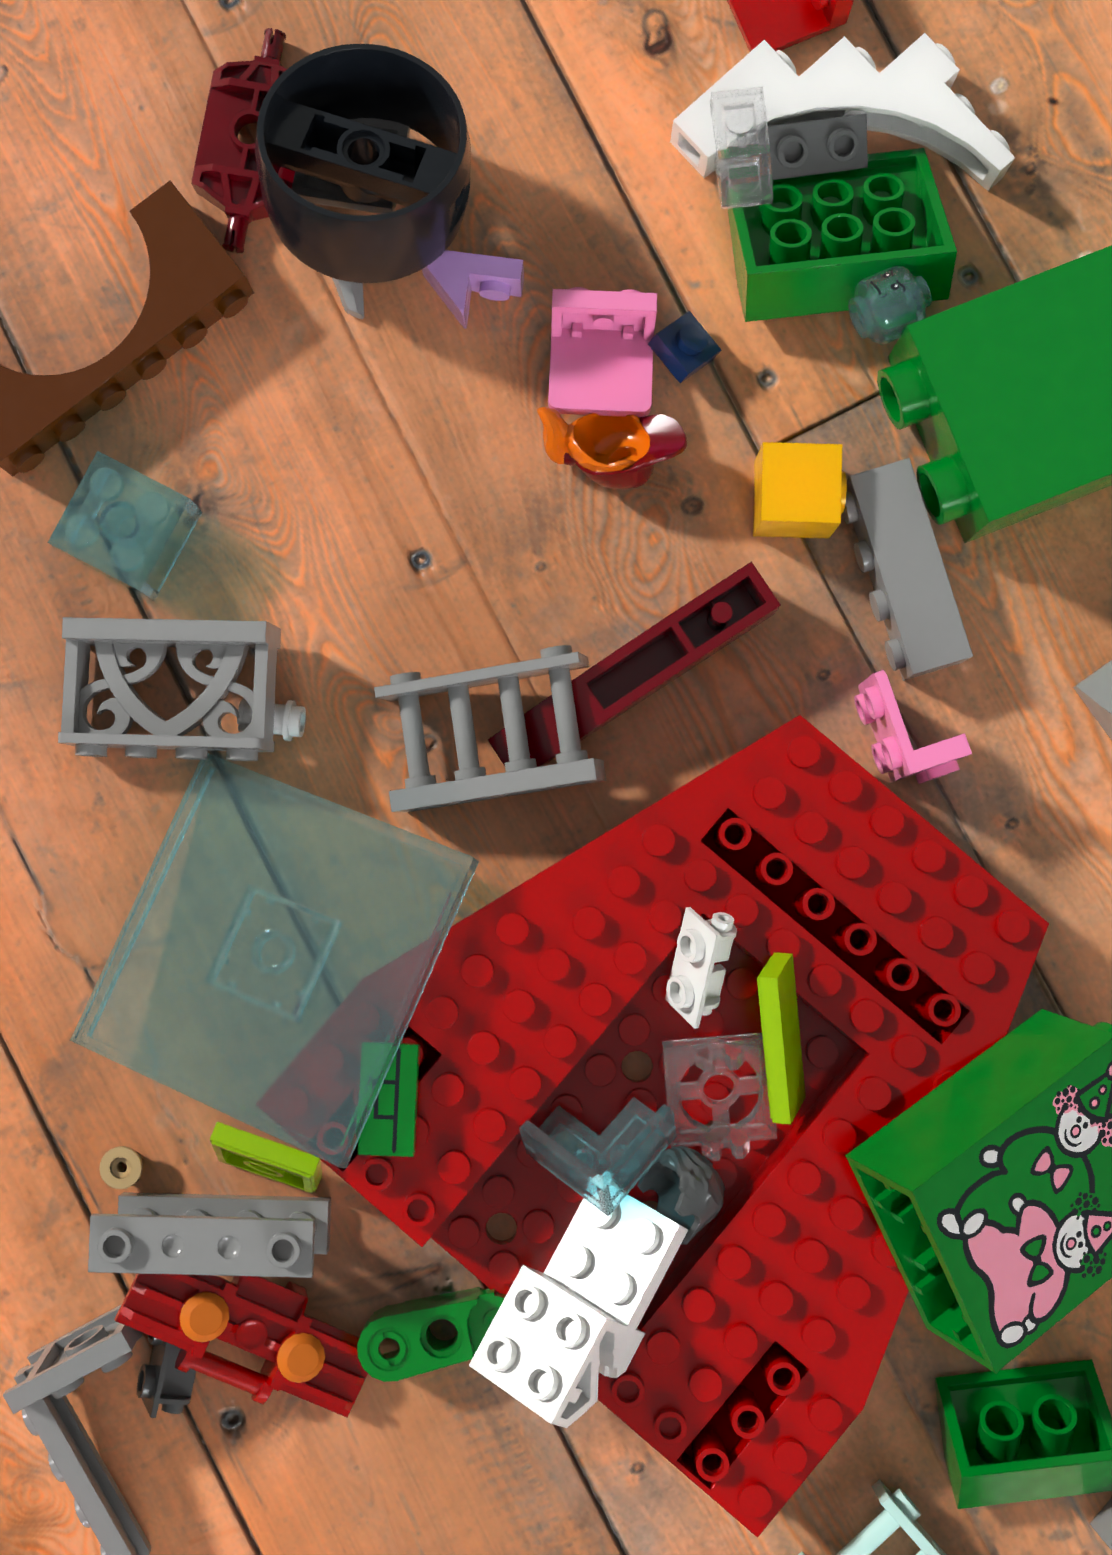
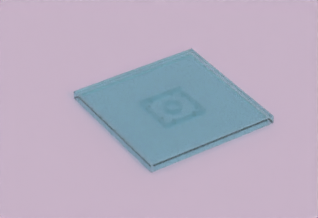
(276, 956)

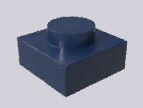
(684, 347)

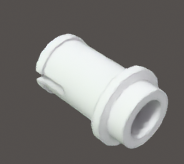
(288, 719)

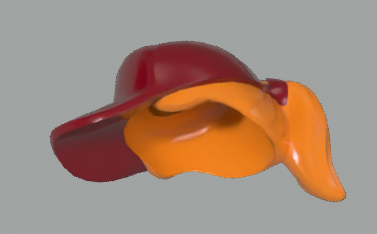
(612, 449)

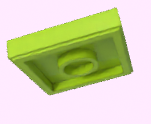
(266, 1158)

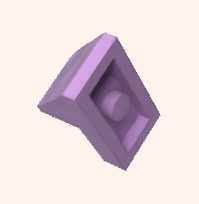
(459, 273)

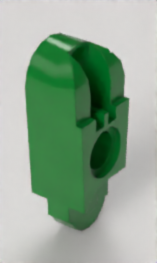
(419, 1349)

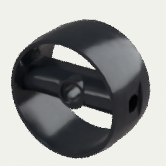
(309, 131)

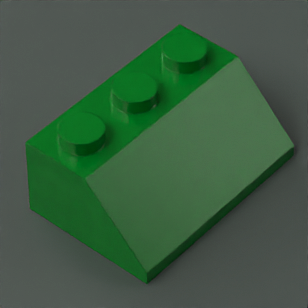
(1025, 1433)

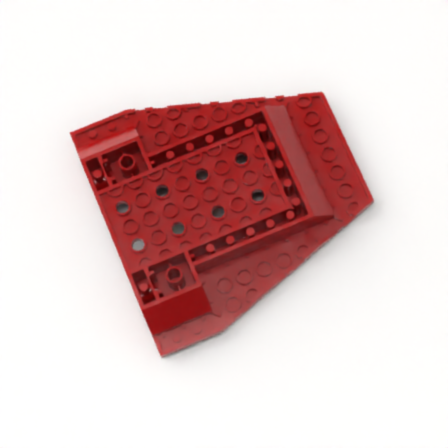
(900, 981)

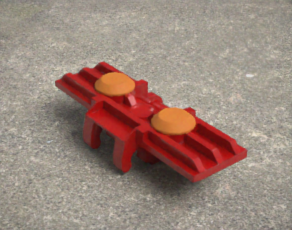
(256, 1316)

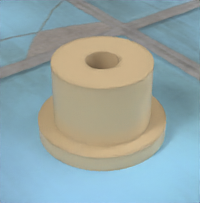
(112, 1171)

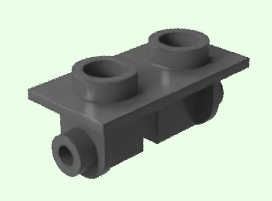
(818, 146)
(163, 1383)

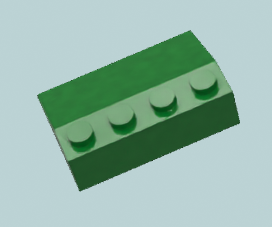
(837, 230)

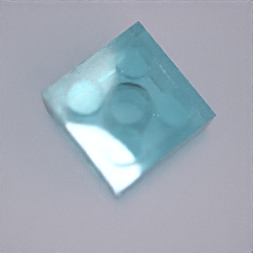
(125, 525)

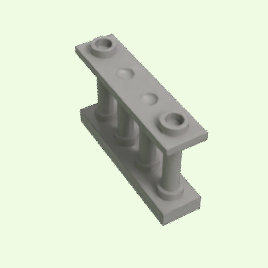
(521, 772)
(211, 1235)

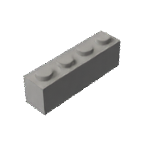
(905, 570)

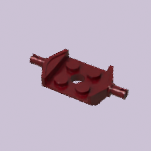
(225, 166)

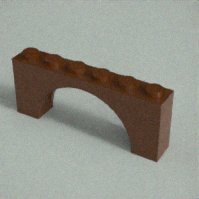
(187, 293)

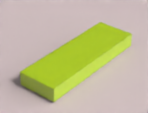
(781, 1037)

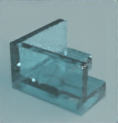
(604, 1165)

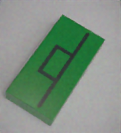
(394, 1114)

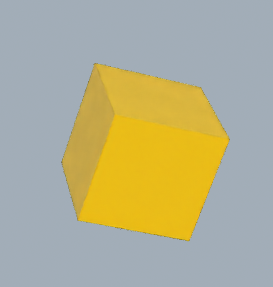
(798, 490)

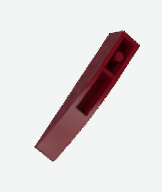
(652, 660)

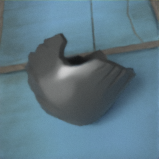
(686, 1188)

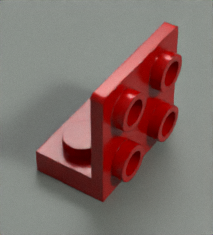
(787, 21)

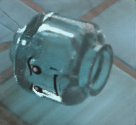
(888, 303)

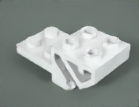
(580, 1312)

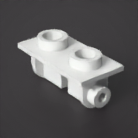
(694, 978)

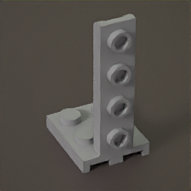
(72, 1455)

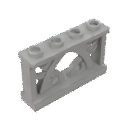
(116, 640)

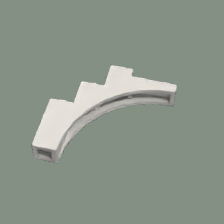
(904, 100)

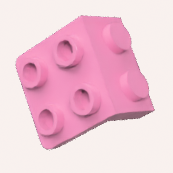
(601, 352)
(893, 748)

